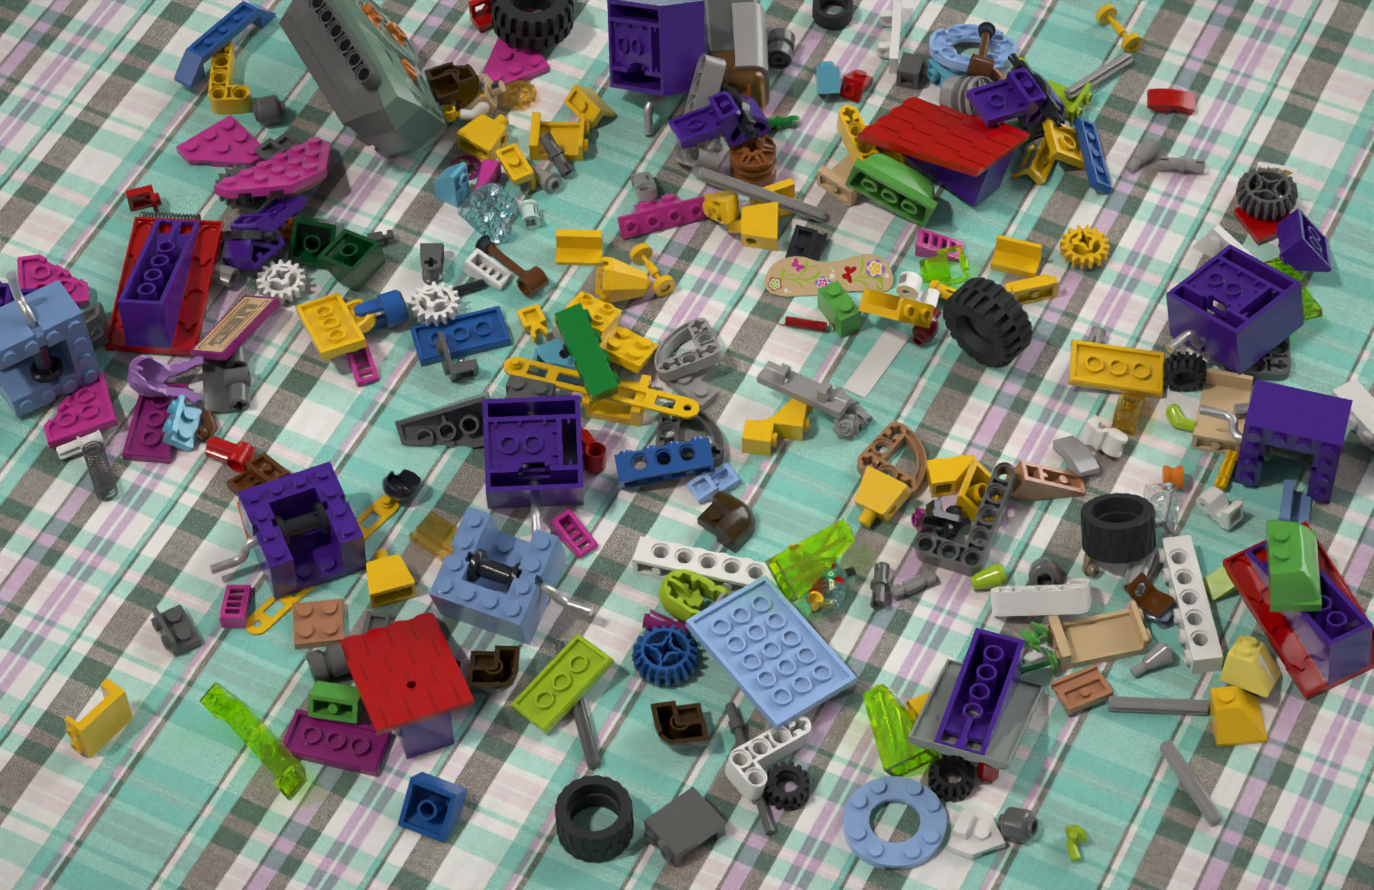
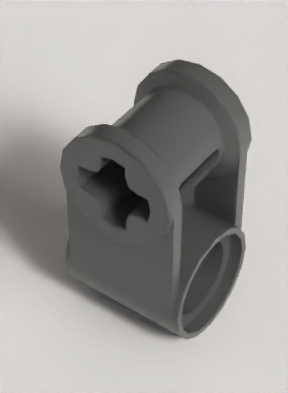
(432, 262)

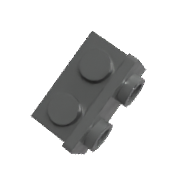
(176, 630)

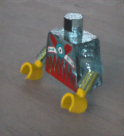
(830, 588)

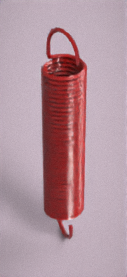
(805, 323)

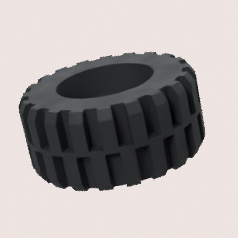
(532, 29)
(987, 322)

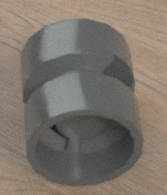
(780, 48)
(327, 663)

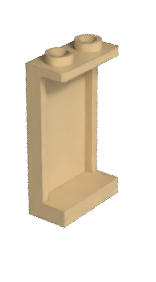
(1099, 637)

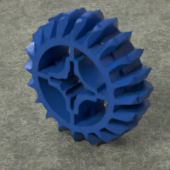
(670, 665)

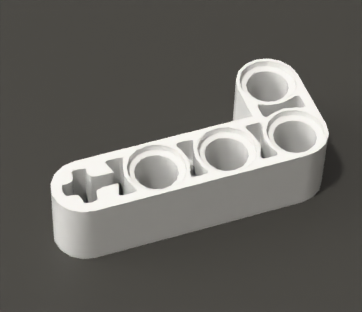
(1042, 599)
(789, 739)

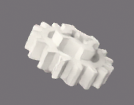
(281, 281)
(435, 303)

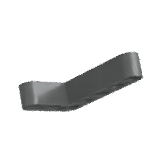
(979, 529)

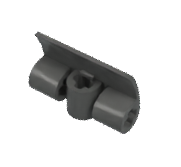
(227, 383)

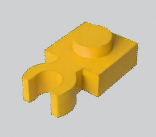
(533, 321)

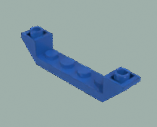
(191, 67)

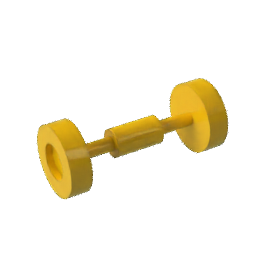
(1107, 15)
(641, 254)

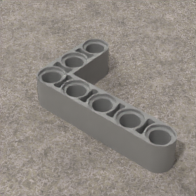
(705, 83)

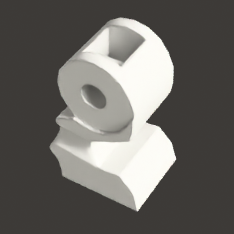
(909, 288)
(1108, 439)
(1214, 503)

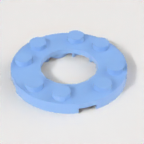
(943, 40)
(888, 854)

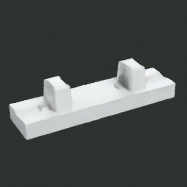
(890, 49)

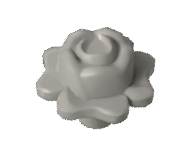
(846, 426)

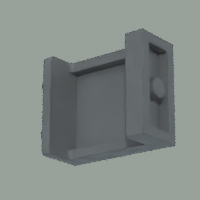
(683, 826)

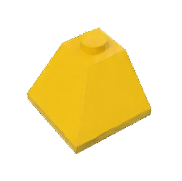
(1236, 717)

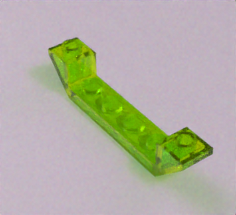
(258, 737)

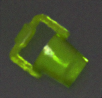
(938, 267)

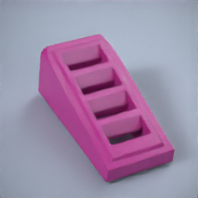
(489, 172)
(926, 240)
(369, 361)
(569, 517)
(235, 620)

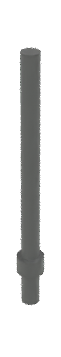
(737, 728)

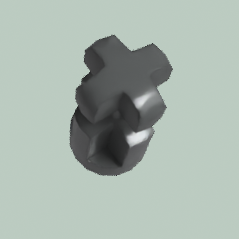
(378, 236)

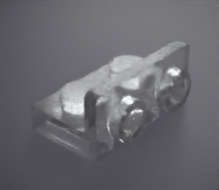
(1166, 504)

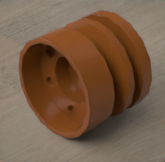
(754, 161)

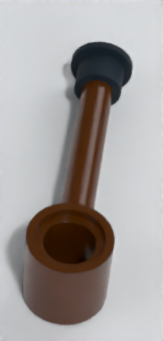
(979, 63)
(529, 281)

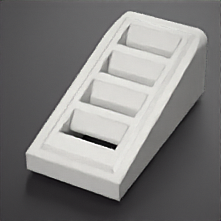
(470, 268)

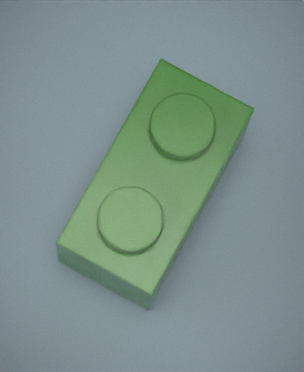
(839, 309)
(335, 702)

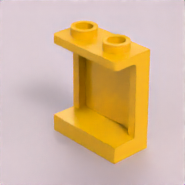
(566, 134)
(896, 308)
(618, 412)
(101, 722)

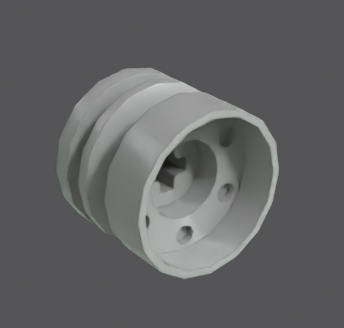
(954, 92)

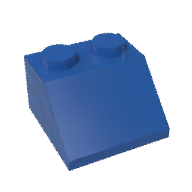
(432, 806)

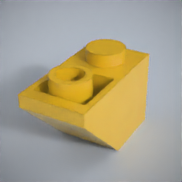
(721, 206)
(947, 474)

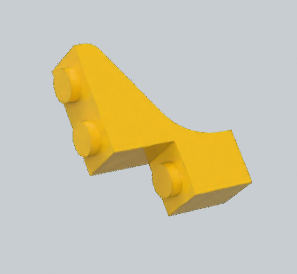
(787, 423)

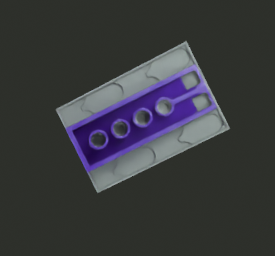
(980, 704)

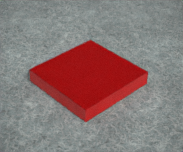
(1258, 228)

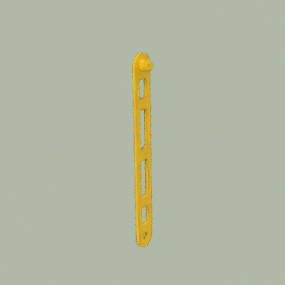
(520, 367)
(384, 507)

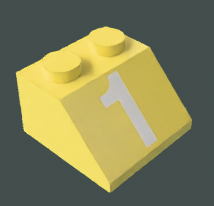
(1250, 667)

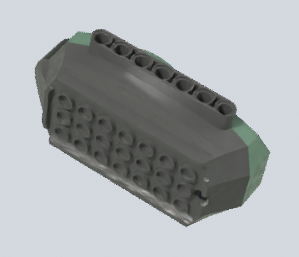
(366, 72)

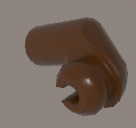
(209, 427)

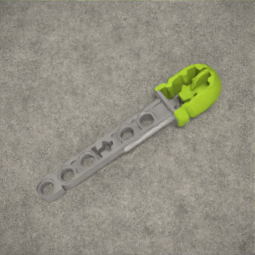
(675, 592)

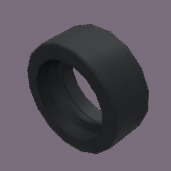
(832, 21)

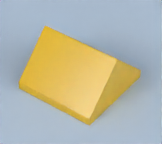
(973, 490)

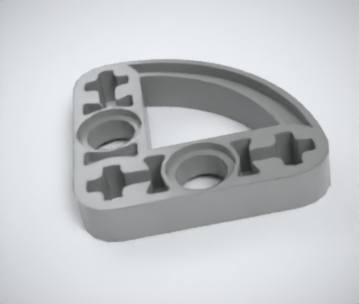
(703, 355)

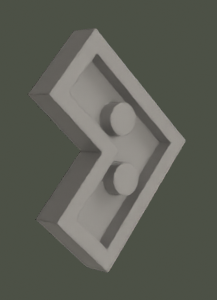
(694, 386)

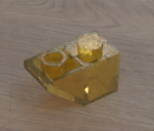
(1128, 412)

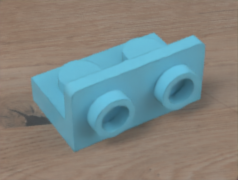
(181, 424)

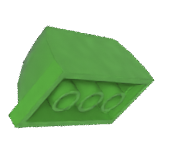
(894, 187)
(1292, 567)

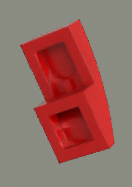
(1165, 99)

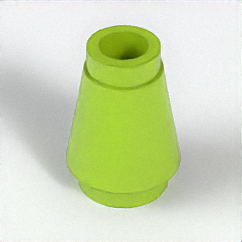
(989, 577)

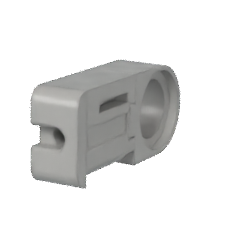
(644, 186)

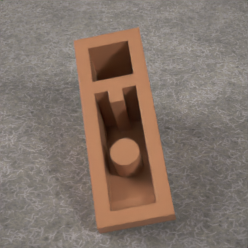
(1045, 482)

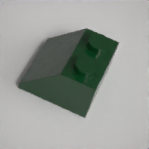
(310, 238)
(352, 258)

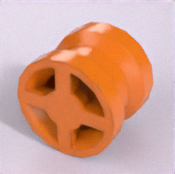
(1173, 475)

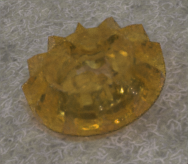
(526, 89)

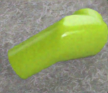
(1177, 419)

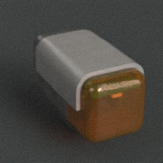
(739, 36)

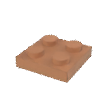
(318, 623)

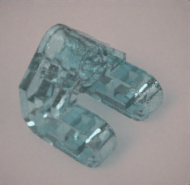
(478, 213)

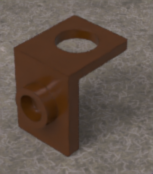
(1151, 600)

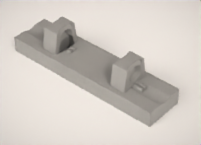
(804, 389)

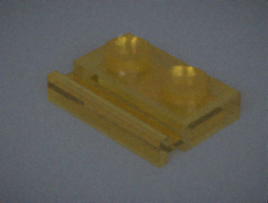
(434, 535)

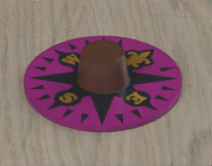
(472, 162)

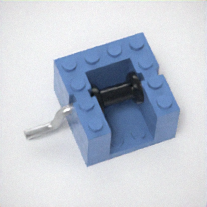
(43, 347)
(500, 578)

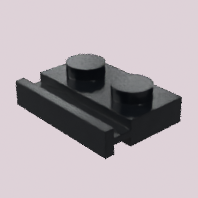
(806, 243)

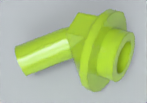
(1075, 836)

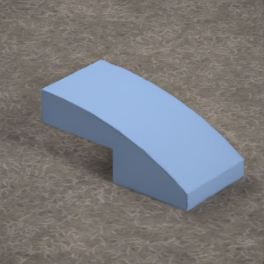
(706, 486)

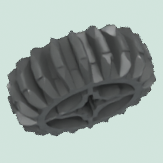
(1265, 199)

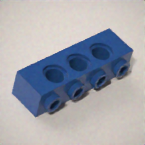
(675, 469)

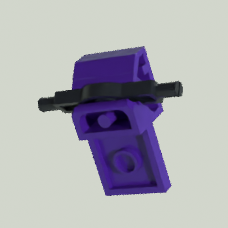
(1019, 96)
(729, 115)
(257, 235)

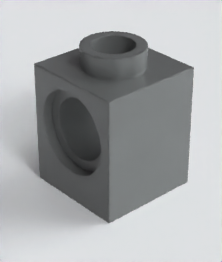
(910, 70)

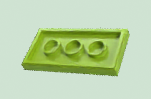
(562, 683)

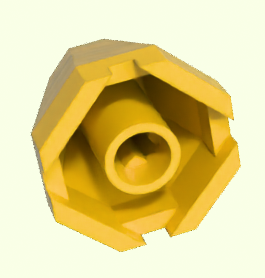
(619, 281)

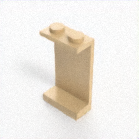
(835, 179)
(1221, 392)

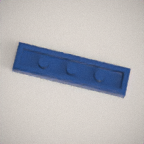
(1092, 155)

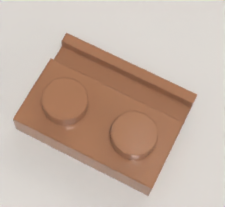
(1081, 689)

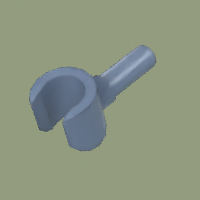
(1163, 621)

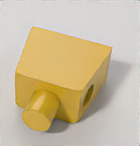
(483, 136)
(758, 226)
(879, 496)
(388, 579)

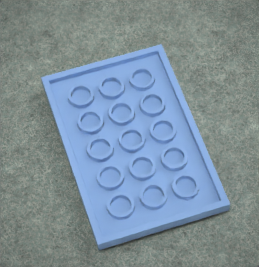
(771, 652)

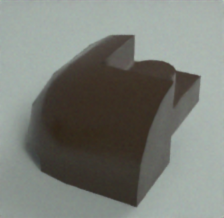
(452, 83)
(728, 520)
(493, 670)
(680, 725)

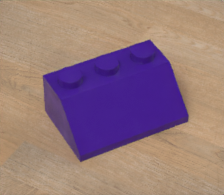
(1303, 244)

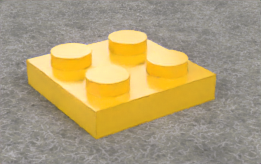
(1063, 143)

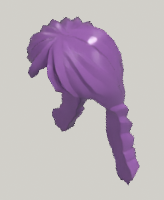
(148, 377)

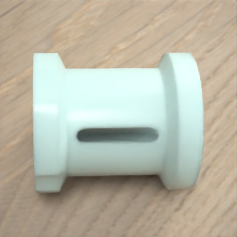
(530, 217)

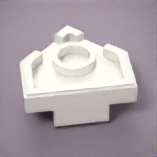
(975, 834)

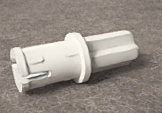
(75, 446)

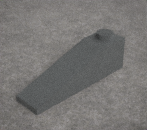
(448, 425)

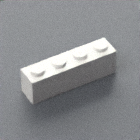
(1362, 410)

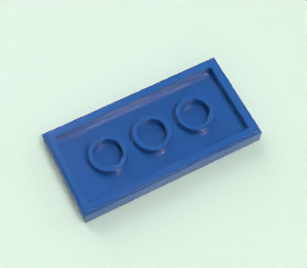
(464, 335)

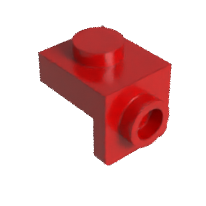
(854, 84)
(143, 198)

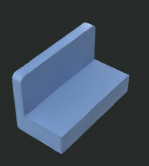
(1294, 506)

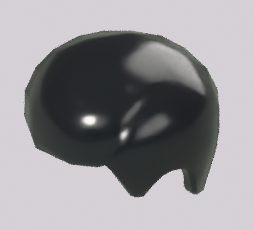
(401, 486)

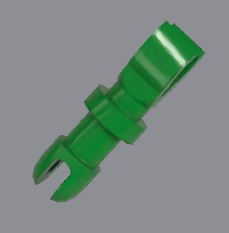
(785, 121)

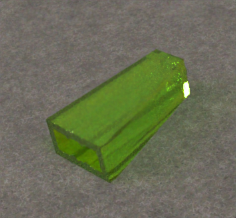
(807, 561)
(891, 728)

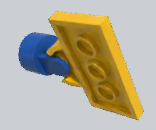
(340, 326)

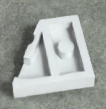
(1215, 241)

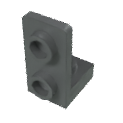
(462, 369)

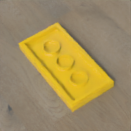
(1116, 368)

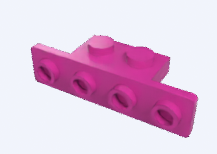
(660, 214)

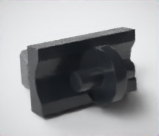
(946, 523)

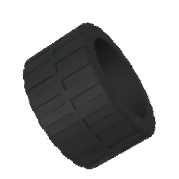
(1118, 528)
(594, 792)

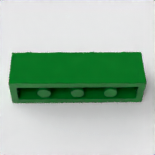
(586, 352)

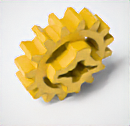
(1084, 246)

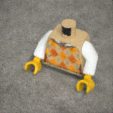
(482, 104)

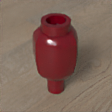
(925, 335)

